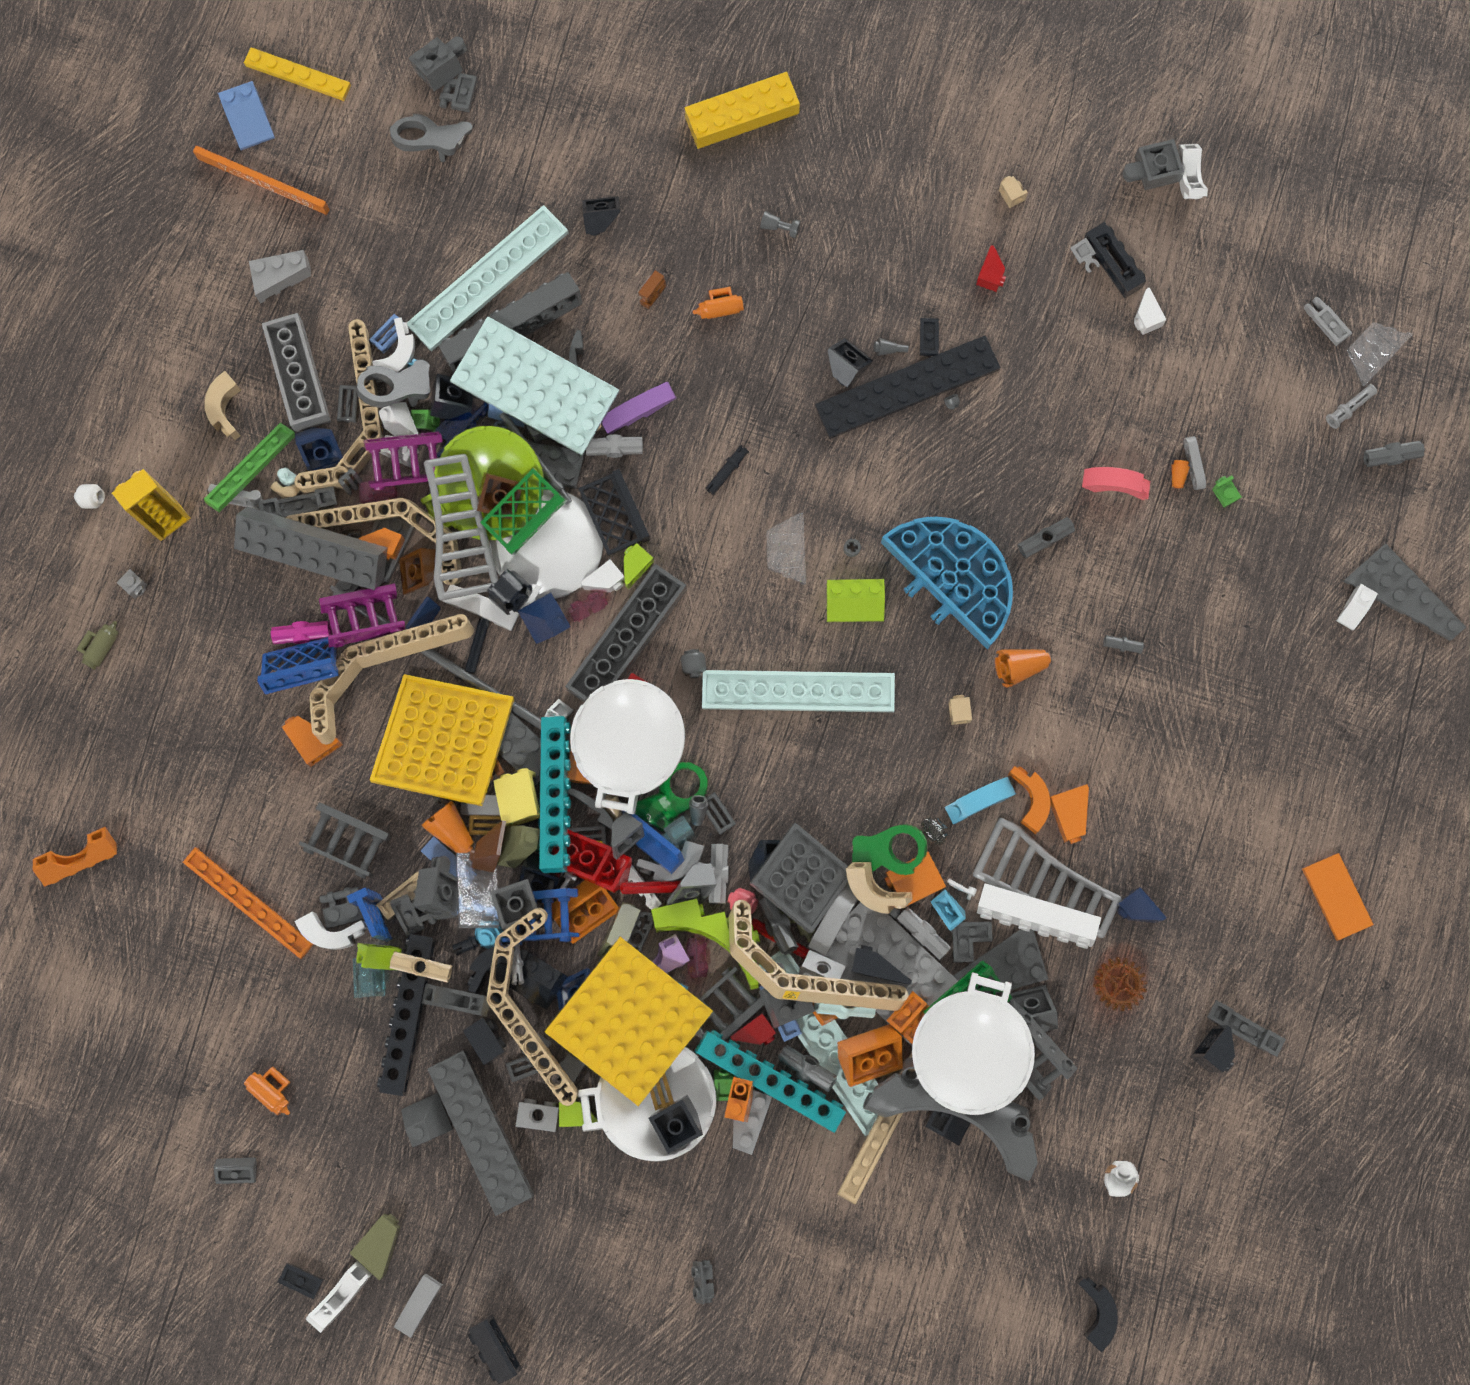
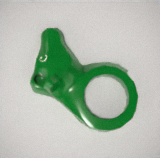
(665, 806)
(879, 851)

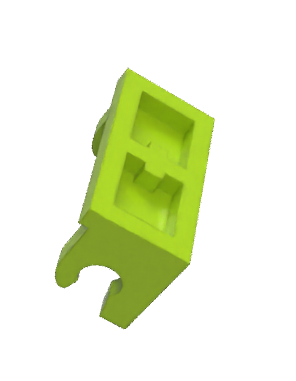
(375, 955)

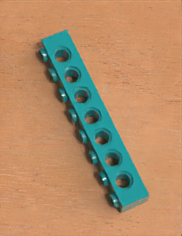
(549, 728)
(829, 1120)

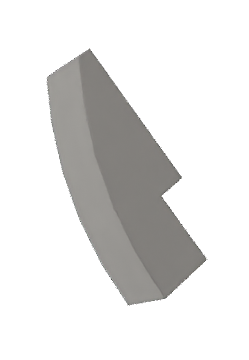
(418, 1305)

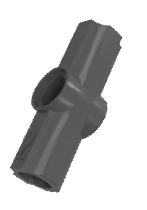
(1393, 453)
(1037, 543)
(778, 926)
(807, 1068)

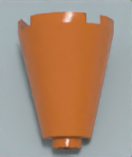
(1020, 664)
(449, 829)

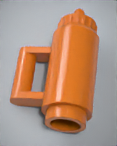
(720, 306)
(267, 1093)

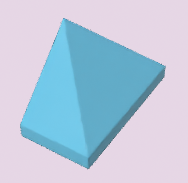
(948, 909)

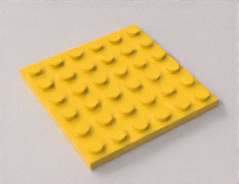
(442, 740)
(628, 1021)

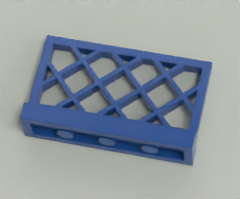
(301, 673)
(366, 901)

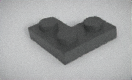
(964, 936)

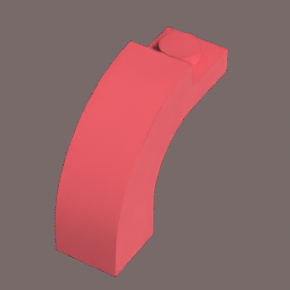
(1116, 479)

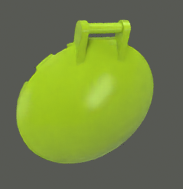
(494, 452)

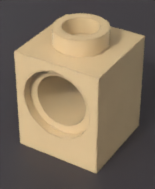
(960, 710)

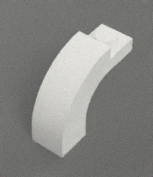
(1191, 181)
(405, 350)
(314, 931)
(339, 1297)

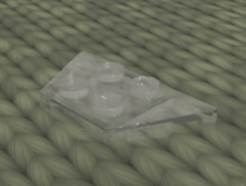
(1375, 349)
(787, 548)

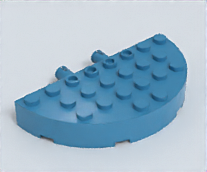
(958, 569)

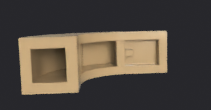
(216, 400)
(870, 894)

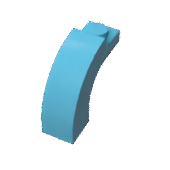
(980, 799)

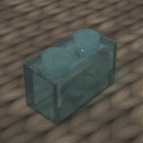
(678, 832)

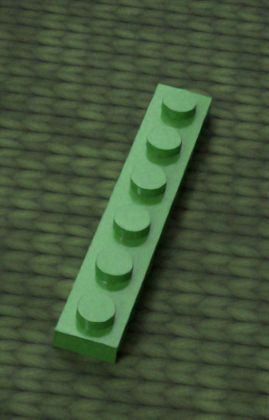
(249, 467)

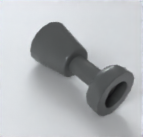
(773, 222)

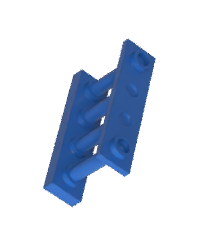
(547, 897)

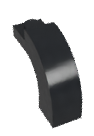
(482, 966)
(1106, 1320)

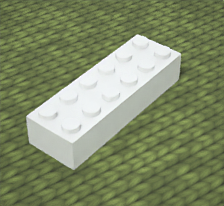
(1038, 916)

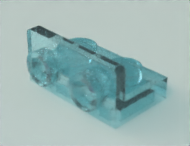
(368, 981)

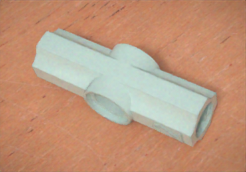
(844, 1012)

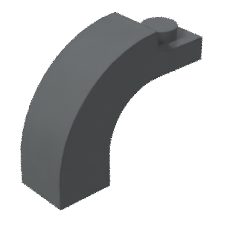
(455, 1000)

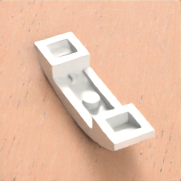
(484, 608)

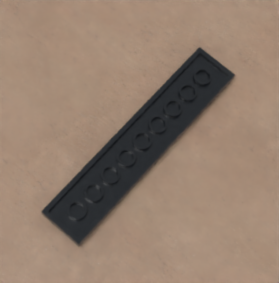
(907, 387)

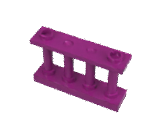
(393, 444)
(358, 598)

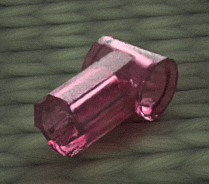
(369, 495)

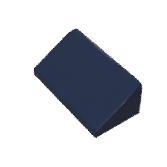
(425, 613)

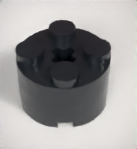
(509, 591)

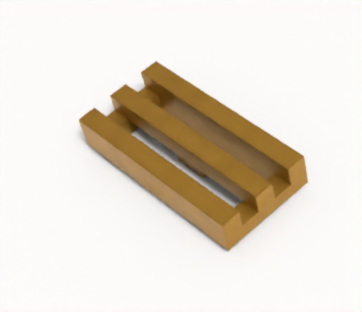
(481, 825)
(653, 1096)

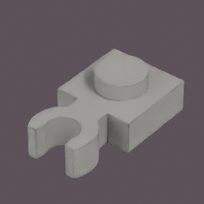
(1083, 253)

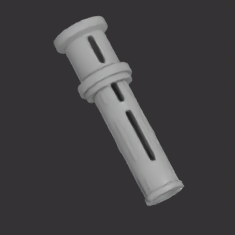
(1345, 411)

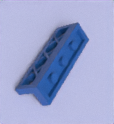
(659, 848)

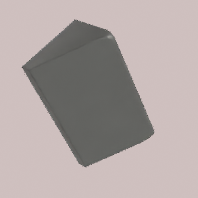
(235, 1170)

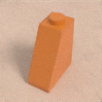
(306, 742)
(1071, 813)

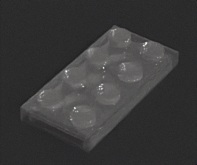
(474, 896)

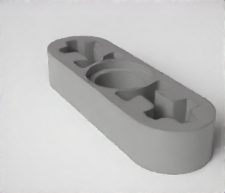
(1195, 463)

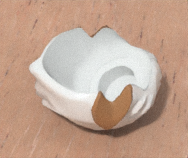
(1121, 1178)

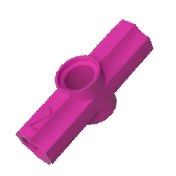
(300, 632)

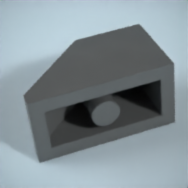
(625, 833)

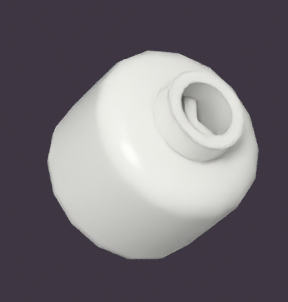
(89, 496)

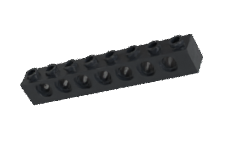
(385, 1082)

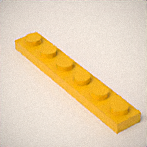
(297, 74)

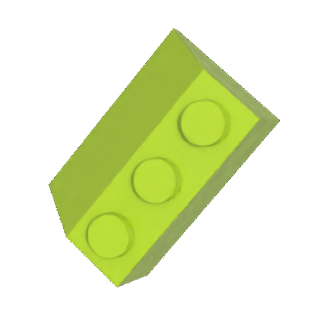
(855, 600)

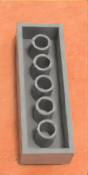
(296, 372)

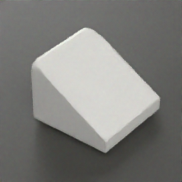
(559, 709)

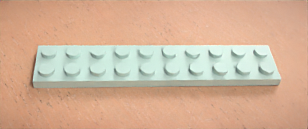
(487, 278)
(798, 691)
(822, 1044)

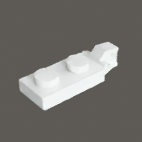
(651, 899)

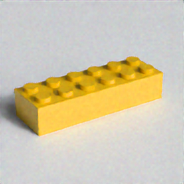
(742, 110)
(150, 504)

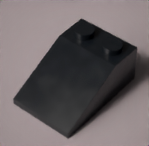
(874, 965)

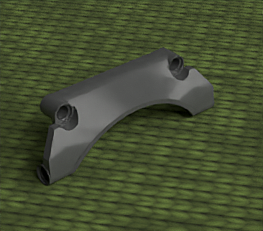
(1008, 1133)

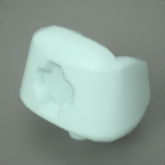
(286, 476)

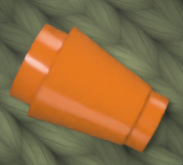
(1179, 473)

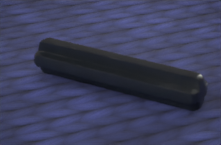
(477, 645)

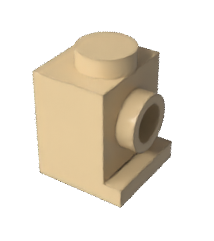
(1012, 191)

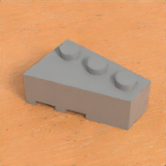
(278, 272)
(746, 1133)

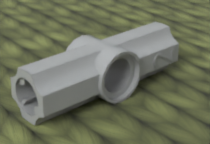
(615, 446)
(719, 858)
(923, 933)

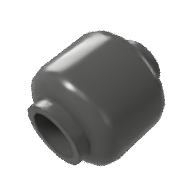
(693, 663)

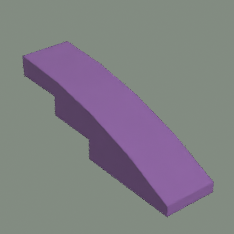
(638, 407)

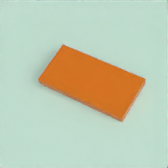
(1337, 896)

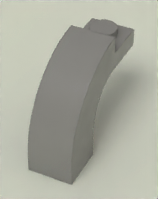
(692, 854)

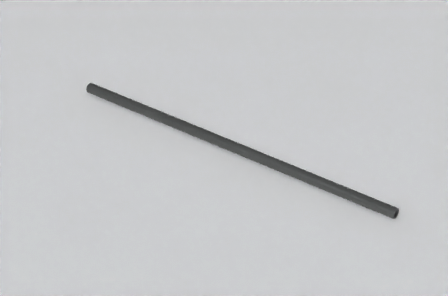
(465, 675)

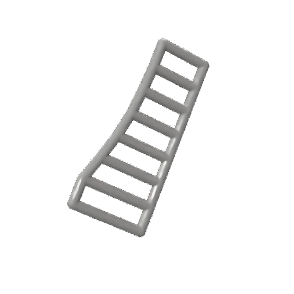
(440, 537)
(1048, 860)

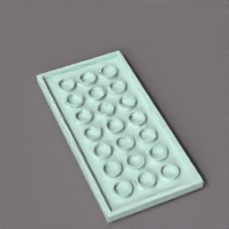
(534, 385)

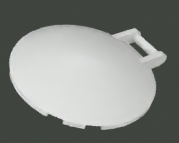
(557, 554)
(627, 740)
(973, 1050)
(629, 1124)

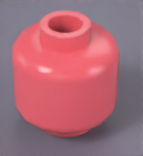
(742, 894)

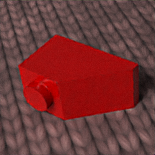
(992, 271)
(756, 1032)

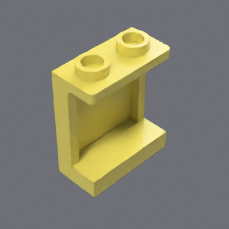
(517, 797)

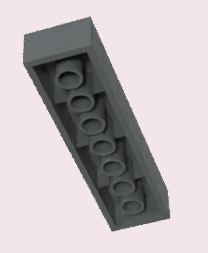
(522, 316)
(310, 548)
(628, 633)
(481, 1132)

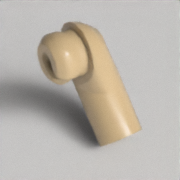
(285, 492)

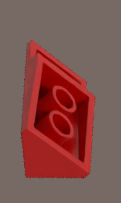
(596, 862)

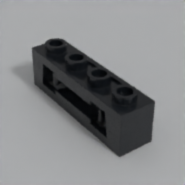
(1132, 278)

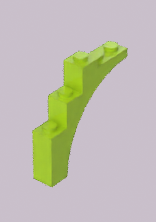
(687, 917)

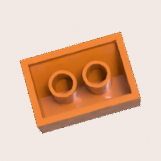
(587, 910)
(870, 1054)

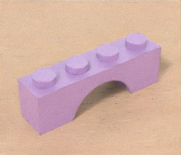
(670, 954)

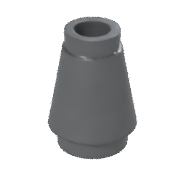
(698, 807)

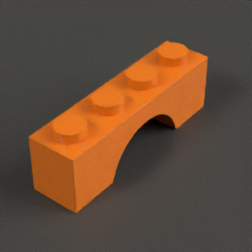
(54, 867)

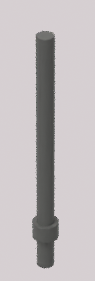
(558, 486)

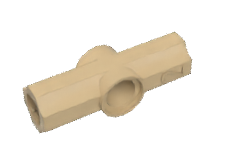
(409, 964)

